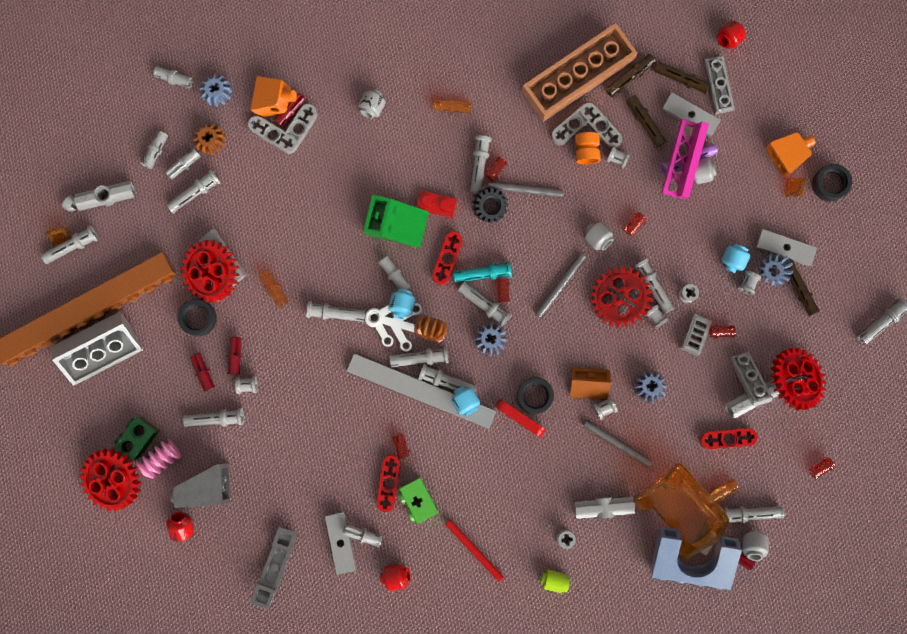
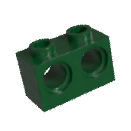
(139, 442)

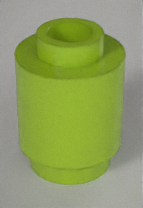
(555, 581)

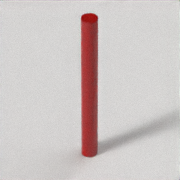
(474, 550)

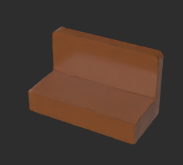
(590, 383)

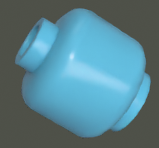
(735, 258)
(401, 303)
(465, 401)

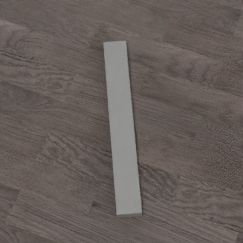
(415, 389)

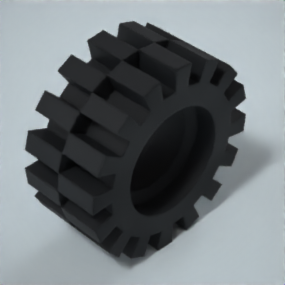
(500, 208)

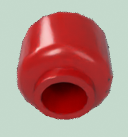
(731, 34)
(180, 526)
(395, 577)

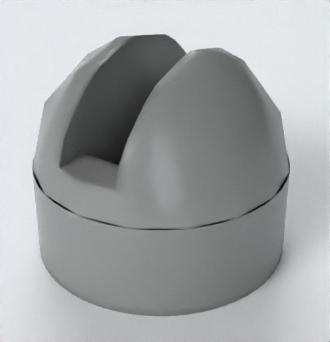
(69, 203)

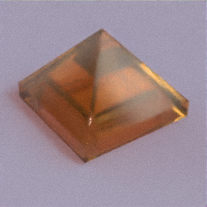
(795, 187)
(58, 235)

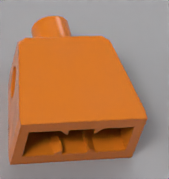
(271, 96)
(790, 152)

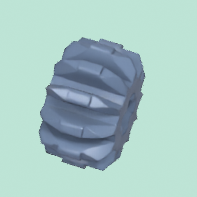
(215, 84)
(771, 262)
(493, 333)
(646, 379)

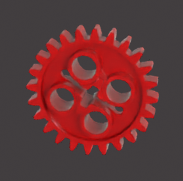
(210, 271)
(631, 283)
(799, 393)
(110, 479)

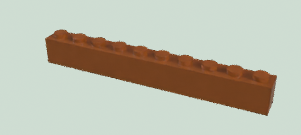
(85, 308)

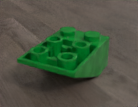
(395, 221)

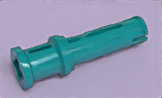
(492, 271)

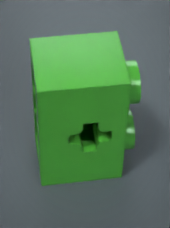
(427, 507)

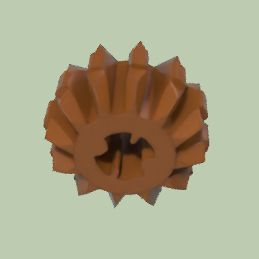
(203, 136)
(430, 328)

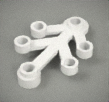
(395, 323)

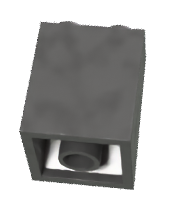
(204, 489)

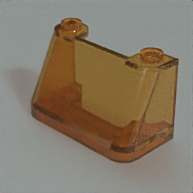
(686, 507)

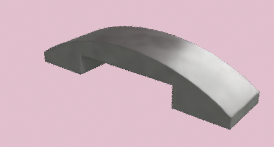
(274, 568)

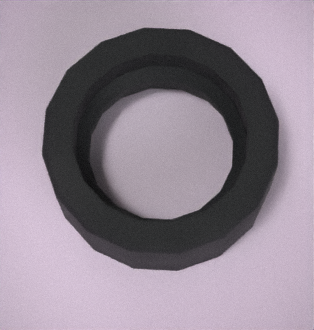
(842, 172)
(197, 303)
(535, 381)

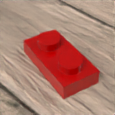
(436, 204)

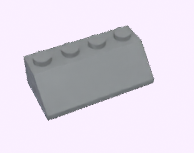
(96, 348)

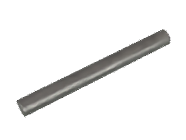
(526, 189)
(560, 286)
(618, 444)

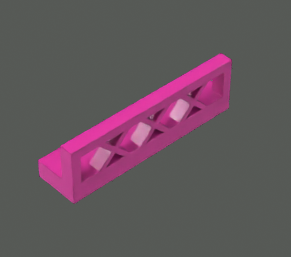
(691, 161)

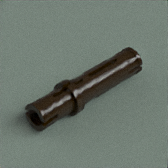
(636, 71)
(682, 77)
(657, 138)
(802, 291)

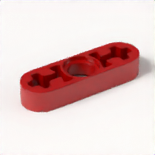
(447, 243)
(520, 418)
(743, 442)
(381, 488)

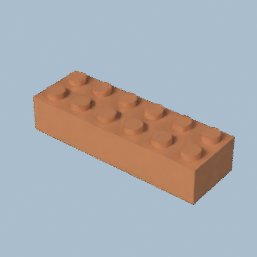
(579, 72)

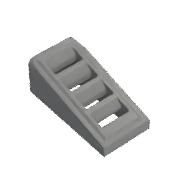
(688, 348)

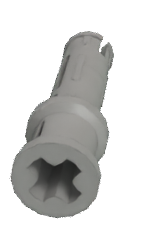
(481, 155)
(201, 186)
(79, 242)
(646, 271)
(492, 309)
(326, 311)
(890, 316)
(429, 356)
(437, 377)
(223, 418)
(744, 514)

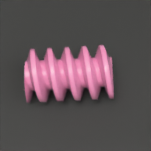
(159, 460)

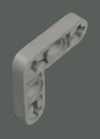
(584, 120)
(289, 135)

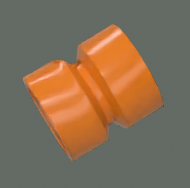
(587, 148)

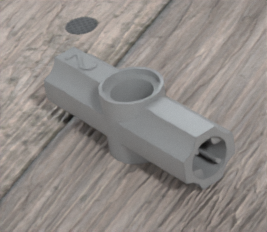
(93, 198)
(743, 404)
(604, 507)

